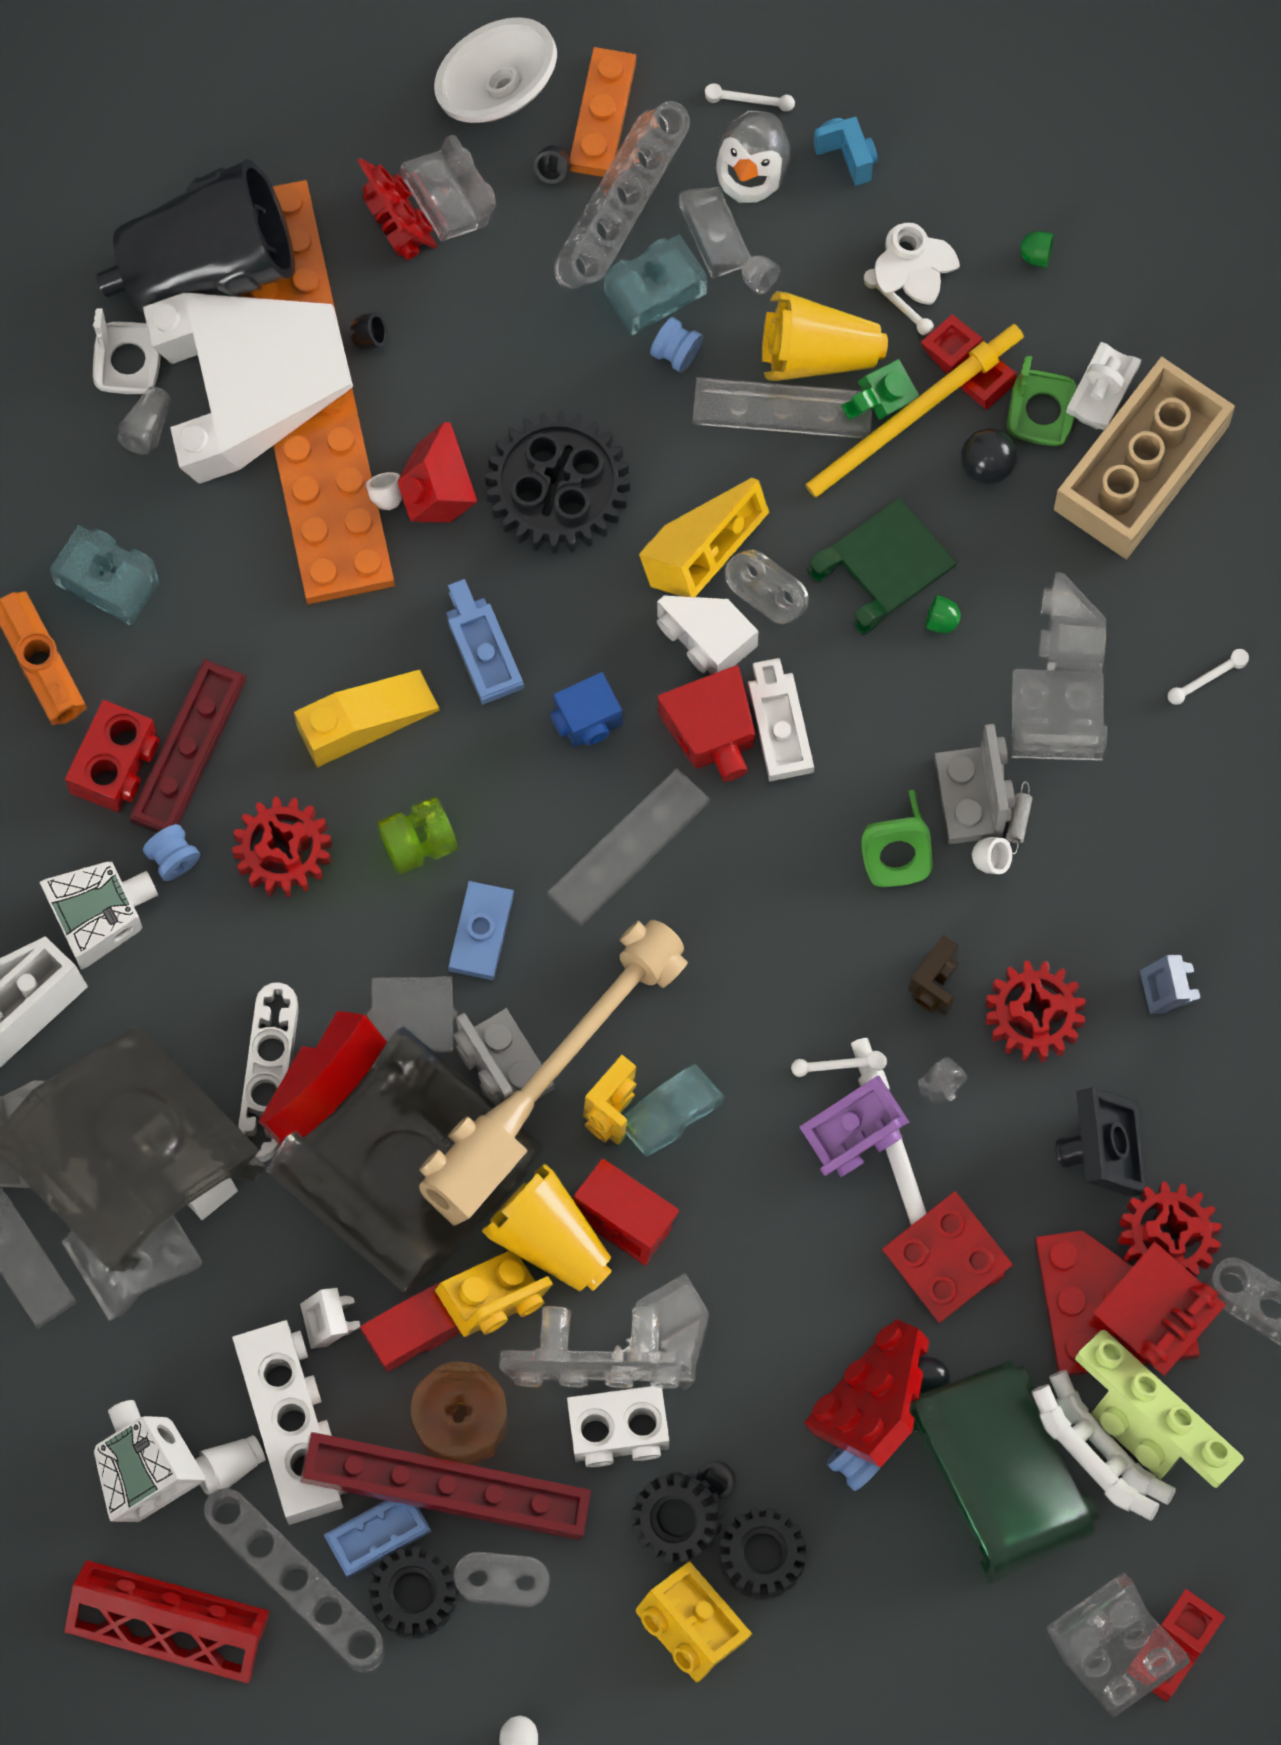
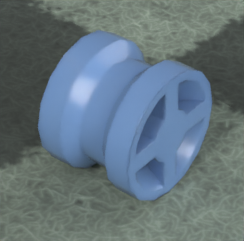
(676, 345)
(171, 852)
(855, 1469)

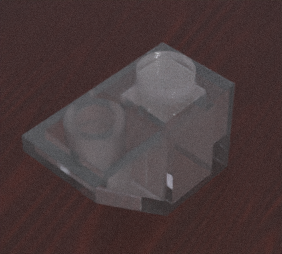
(1075, 629)
(682, 1319)

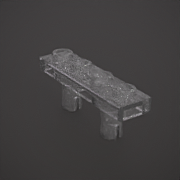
(617, 1369)

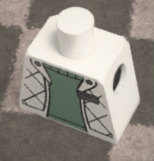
(97, 908)
(143, 1464)

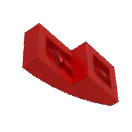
(950, 347)
(1192, 1627)

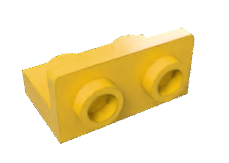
(608, 1100)
(491, 1293)
(692, 1621)

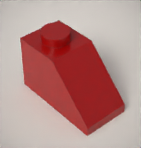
(436, 479)

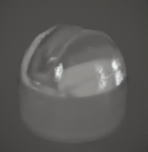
(760, 273)

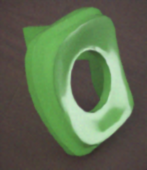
(1031, 384)
(909, 830)

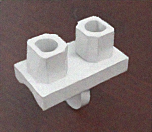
(1103, 387)

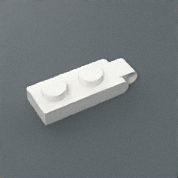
(779, 721)

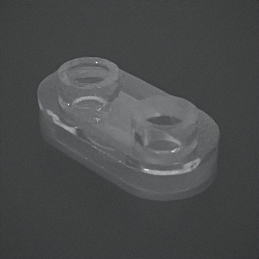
(768, 588)
(502, 1579)

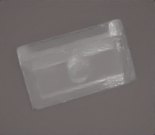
(714, 230)

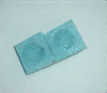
(671, 1107)

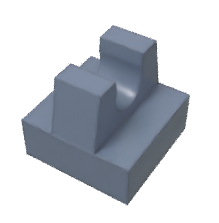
(1167, 984)

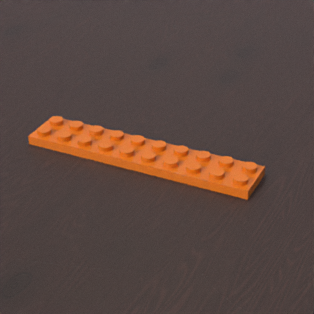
(325, 458)

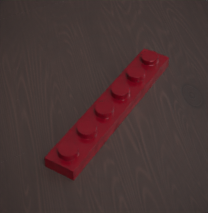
(445, 1486)

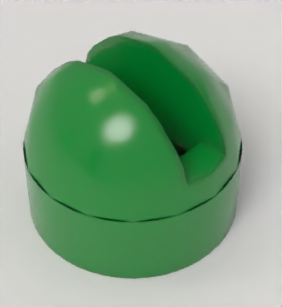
(1037, 248)
(943, 615)

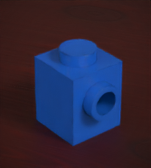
(586, 711)

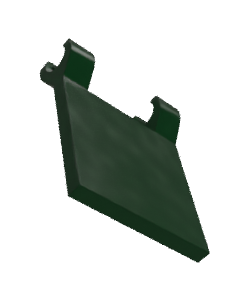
(889, 558)

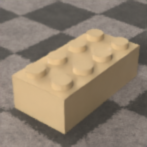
(1143, 457)

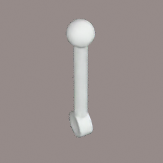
(714, 94)
(924, 325)
(1237, 660)
(875, 1060)

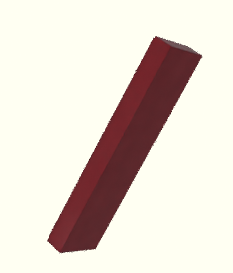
(188, 747)

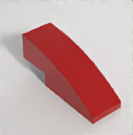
(323, 1076)
(410, 1329)

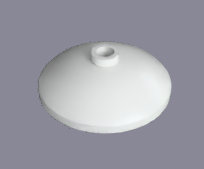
(495, 70)

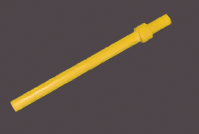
(981, 359)

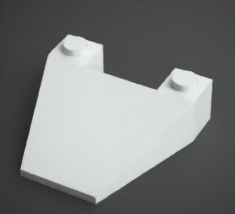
(262, 370)

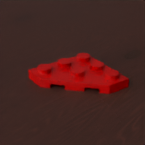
(1075, 1280)
(873, 1400)

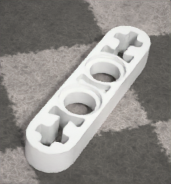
(264, 1071)

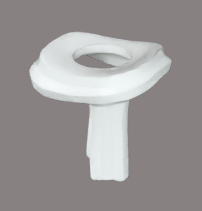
(110, 337)

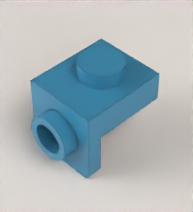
(858, 152)

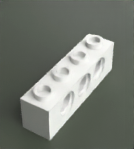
(258, 1354)

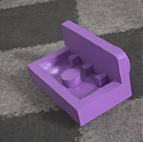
(855, 1125)

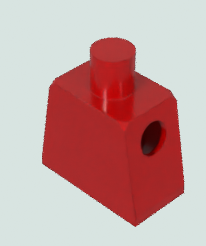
(711, 721)

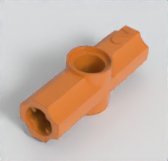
(50, 679)

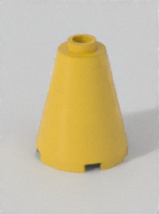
(817, 340)
(550, 1232)

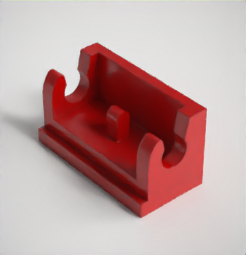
(625, 1211)

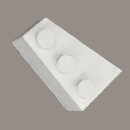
(33, 991)

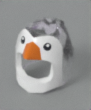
(753, 147)

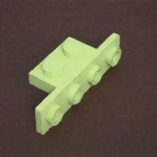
(1152, 1417)

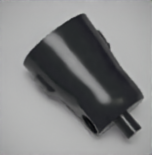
(211, 241)

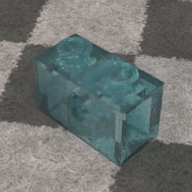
(645, 302)
(117, 594)

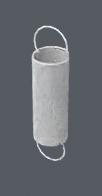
(1020, 816)

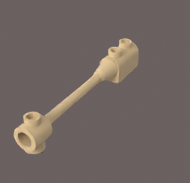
(487, 1147)

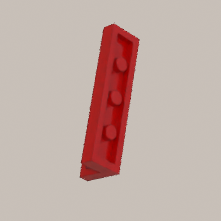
(160, 1604)

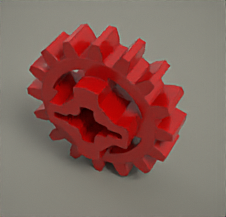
(296, 836)
(1053, 1008)
(1170, 1212)

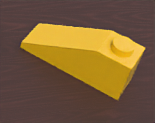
(701, 541)
(363, 715)

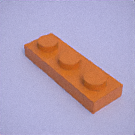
(602, 111)

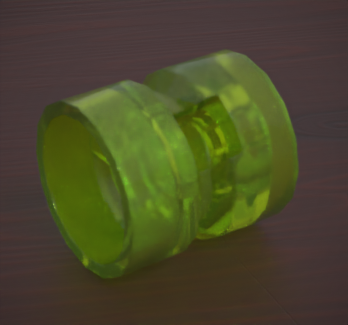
(401, 839)

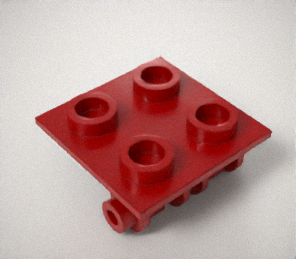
(390, 204)
(947, 1257)
(1159, 1308)

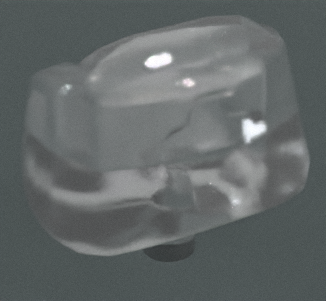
(942, 1081)

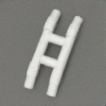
(1136, 1482)

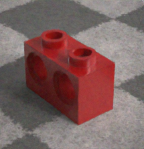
(101, 754)

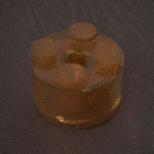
(440, 1395)

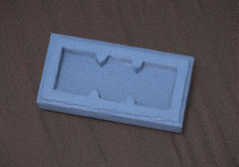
(481, 930)
(375, 1534)

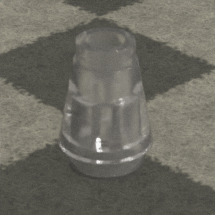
(144, 422)

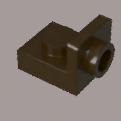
(935, 968)

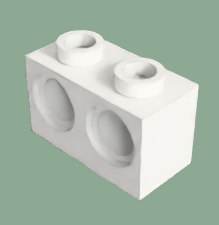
(616, 1412)

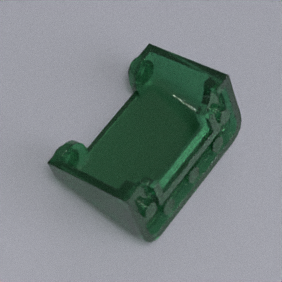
(1003, 1469)

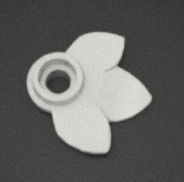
(917, 269)

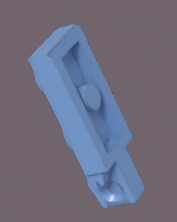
(482, 645)

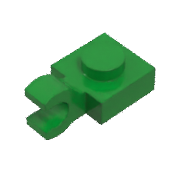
(883, 391)

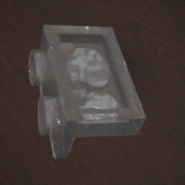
(450, 190)

